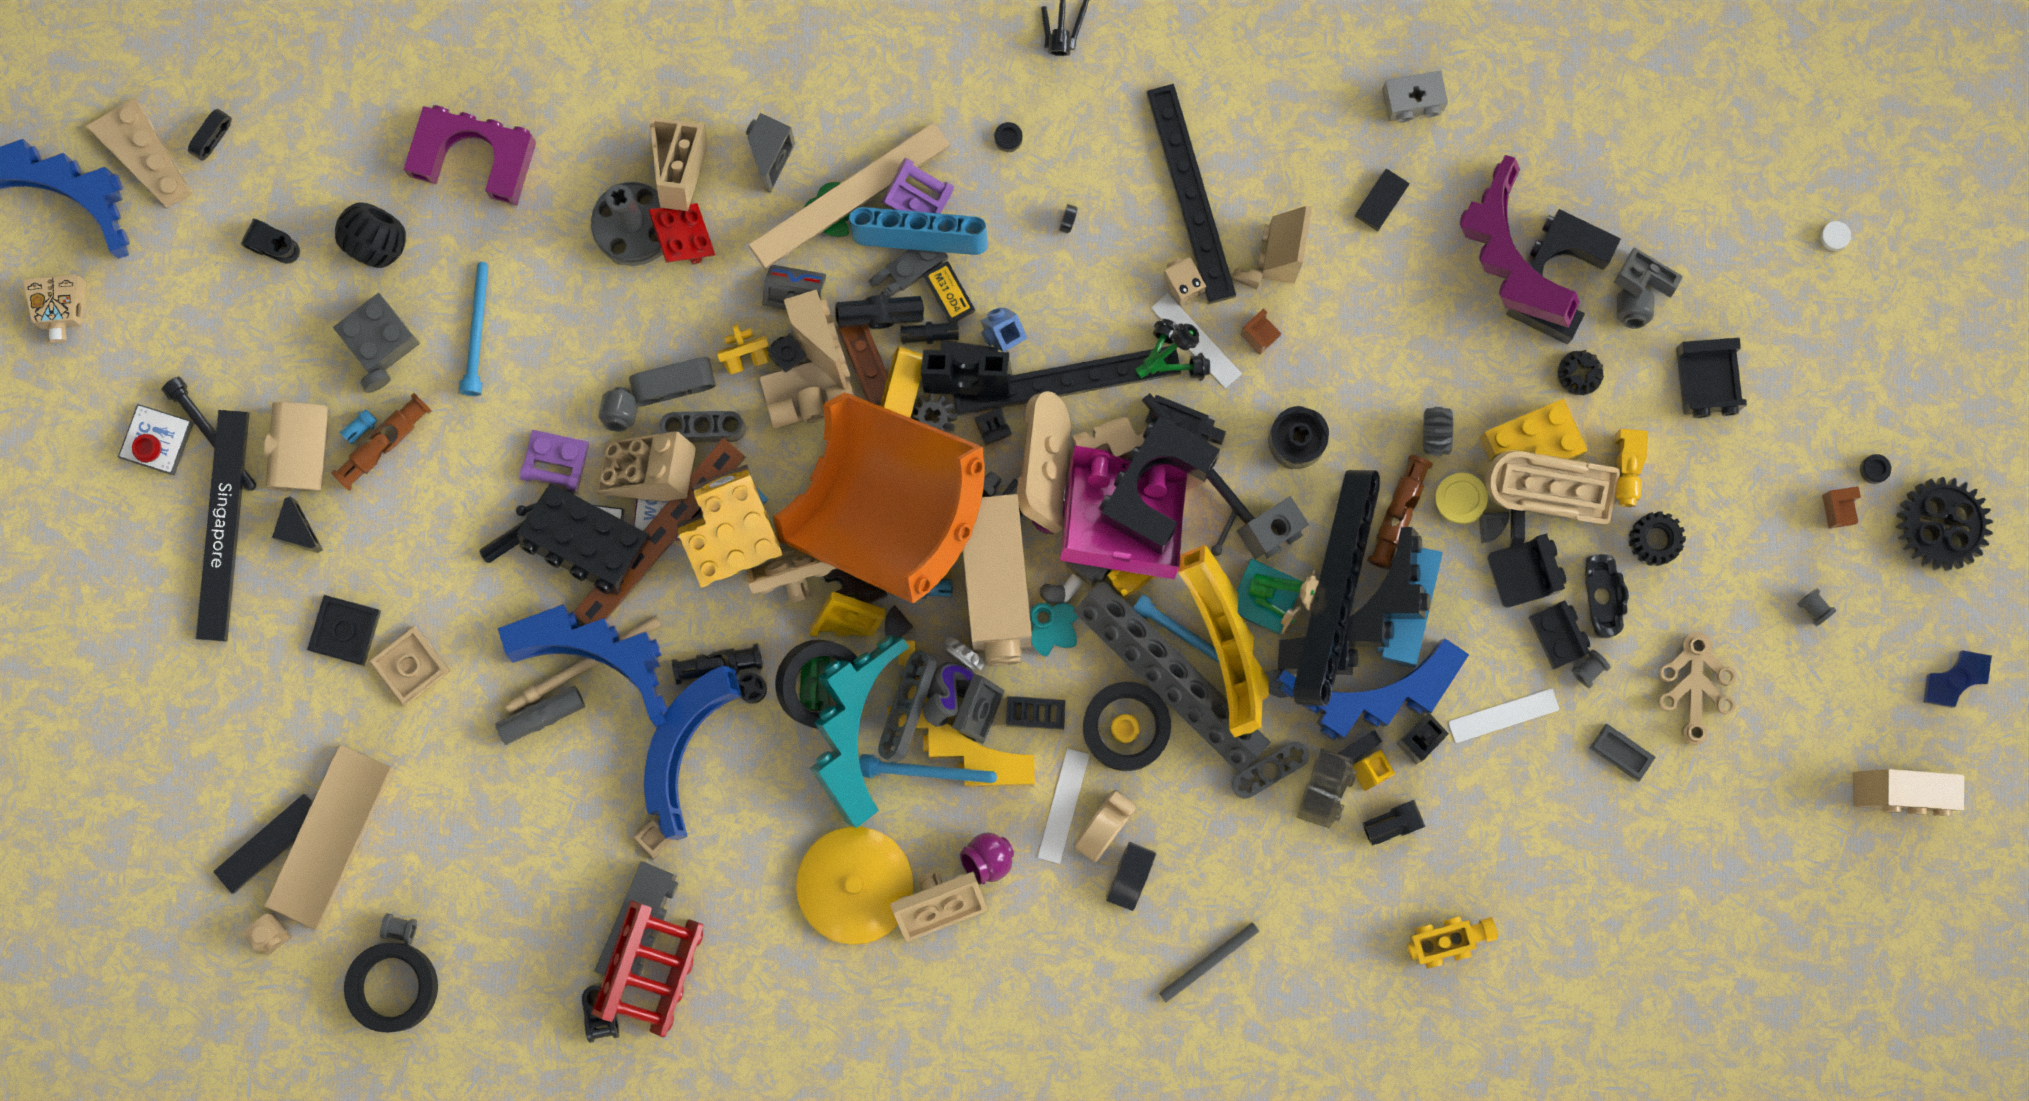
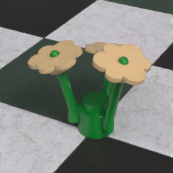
(1266, 586)

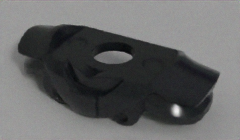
(1608, 617)

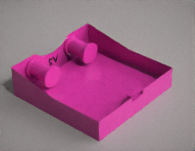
(1095, 543)

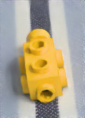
(1442, 945)

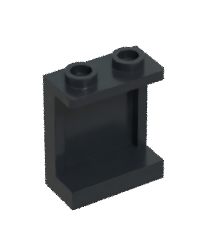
(1710, 377)

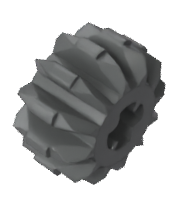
(935, 408)
(1437, 431)

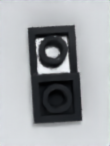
(1131, 876)

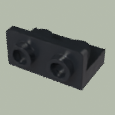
(1560, 634)

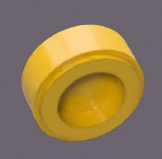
(1125, 728)

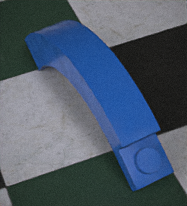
(671, 740)

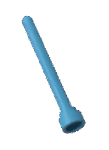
(471, 381)
(1147, 609)
(873, 766)

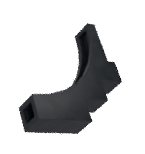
(1372, 625)

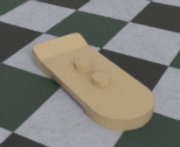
(1044, 461)
(1553, 486)

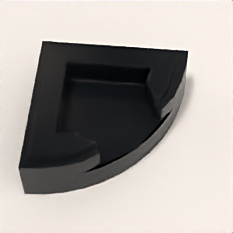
(896, 623)

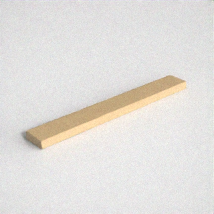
(846, 197)

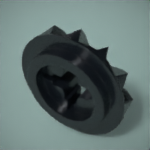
(1576, 384)

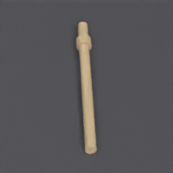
(533, 693)

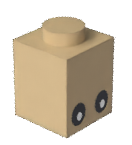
(1184, 280)

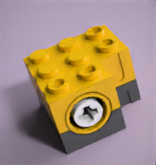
(730, 530)

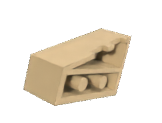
(678, 159)

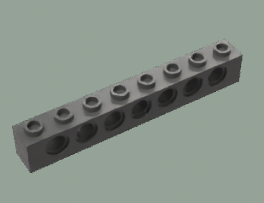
(1168, 674)

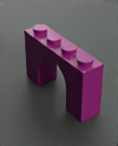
(440, 130)

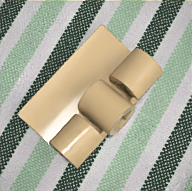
(799, 394)
(296, 446)

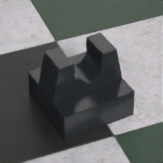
(993, 426)

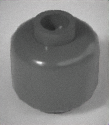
(1634, 310)
(618, 409)

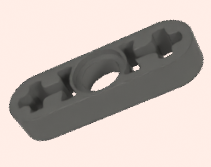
(1293, 766)

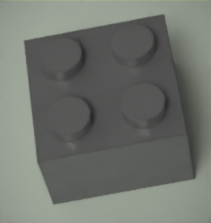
(376, 334)

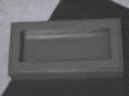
(1622, 752)

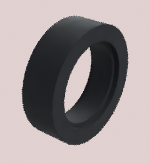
(790, 668)
(1132, 691)
(356, 977)

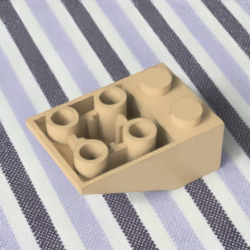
(817, 334)
(647, 467)

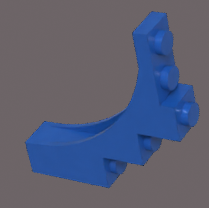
(94, 190)
(559, 633)
(1420, 688)

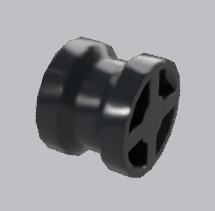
(748, 686)

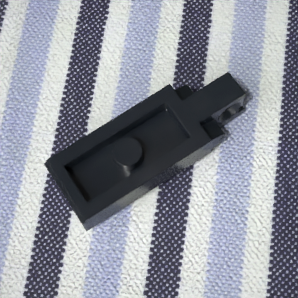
(1190, 420)

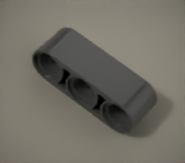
(672, 381)
(717, 423)

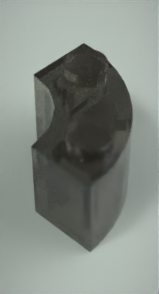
(1326, 788)

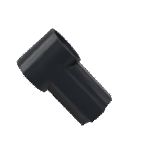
(1400, 820)

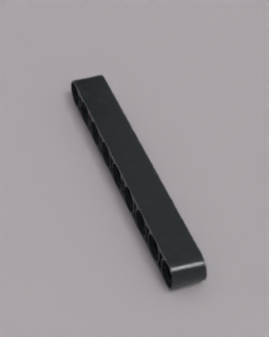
(1336, 588)

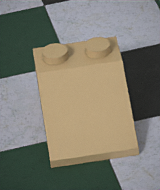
(1285, 245)

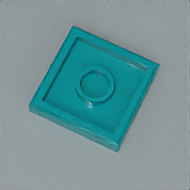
(1257, 613)

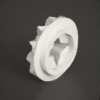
(963, 654)

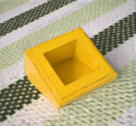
(1373, 770)

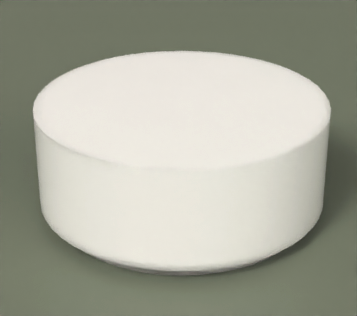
(1835, 236)

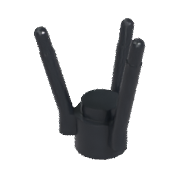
(1059, 42)

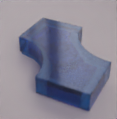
(1946, 687)

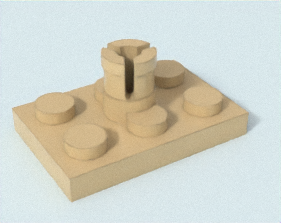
(787, 570)
(938, 904)

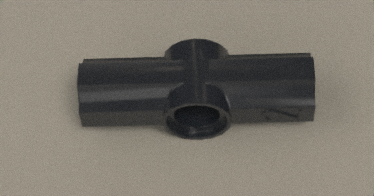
(879, 311)

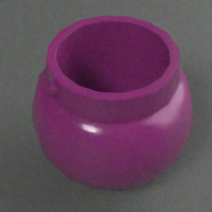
(987, 857)

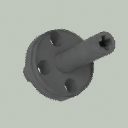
(627, 224)

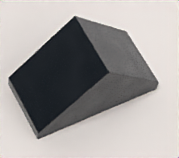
(294, 527)
(1422, 738)

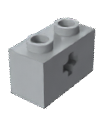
(1426, 87)

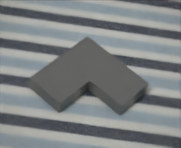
(1642, 270)

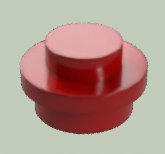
(146, 448)

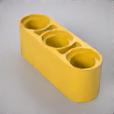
(902, 381)

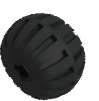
(370, 235)

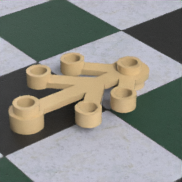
(1696, 683)

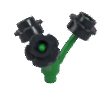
(1185, 337)

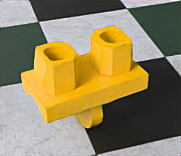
(731, 355)

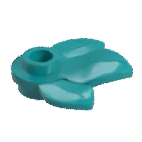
(1056, 630)

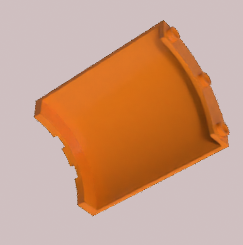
(886, 498)

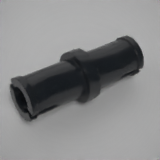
(929, 332)

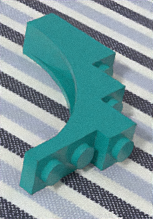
(840, 769)

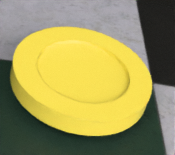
(1461, 498)

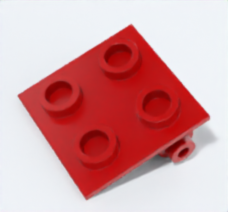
(682, 234)

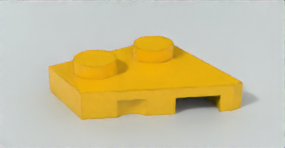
(847, 617)

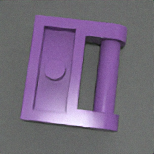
(908, 198)
(556, 451)

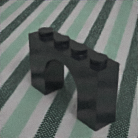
(1570, 237)
(1163, 445)

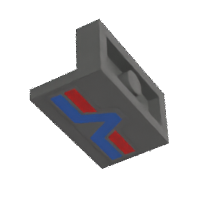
(789, 282)

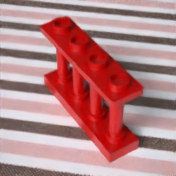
(619, 969)

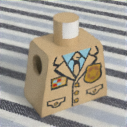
(56, 303)

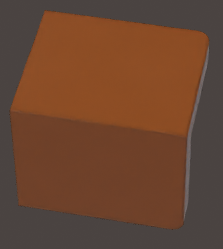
(1260, 332)
(1841, 507)

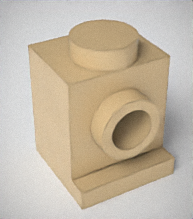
(266, 934)

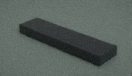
(264, 846)

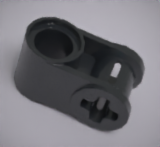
(268, 241)
(592, 1021)

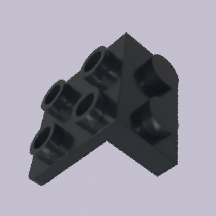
(1527, 572)

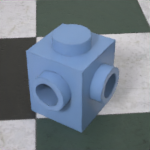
(1002, 329)

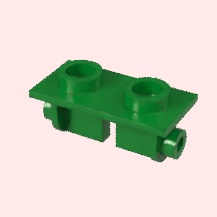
(812, 691)

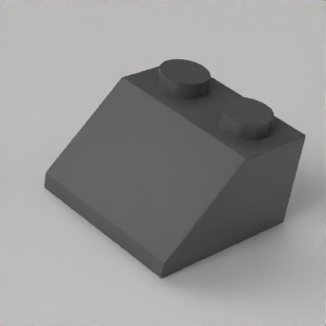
(771, 147)

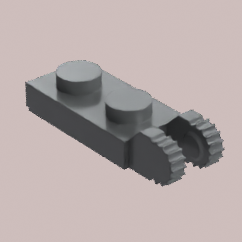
(907, 269)

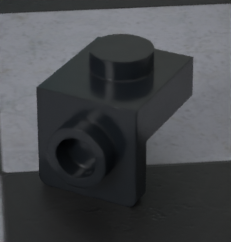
(786, 353)

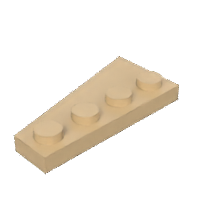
(138, 146)

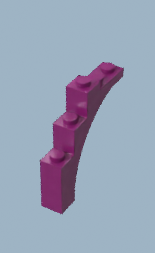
(1524, 288)

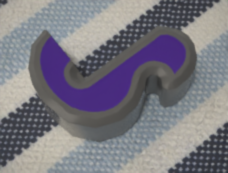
(947, 683)

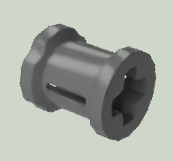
(1816, 607)
(1591, 668)
(398, 928)

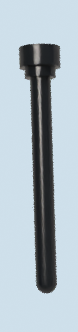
(177, 391)

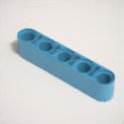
(919, 230)

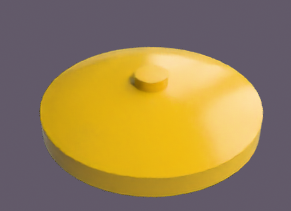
(850, 882)

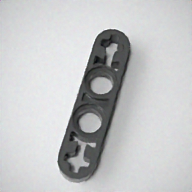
(903, 705)

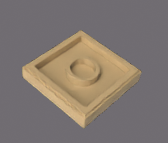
(409, 666)

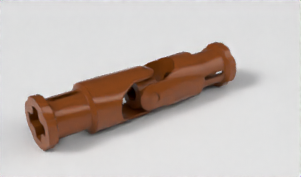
(366, 456)
(1402, 506)

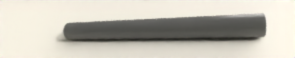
(1209, 962)

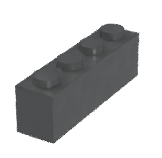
(652, 888)

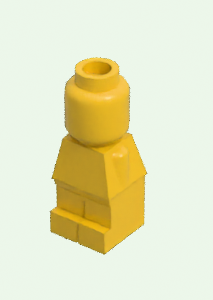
(1630, 462)

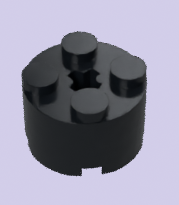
(1303, 422)

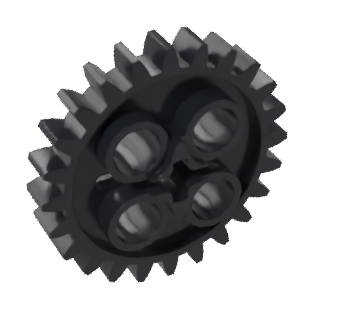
(1947, 498)

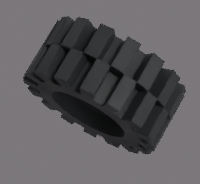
(1645, 551)

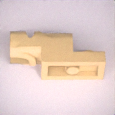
(1113, 436)

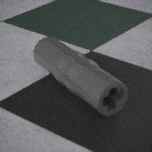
(539, 715)

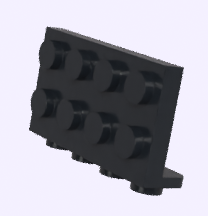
(581, 539)

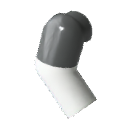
(1061, 593)

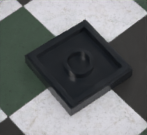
(344, 630)

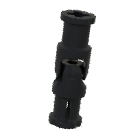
(703, 664)

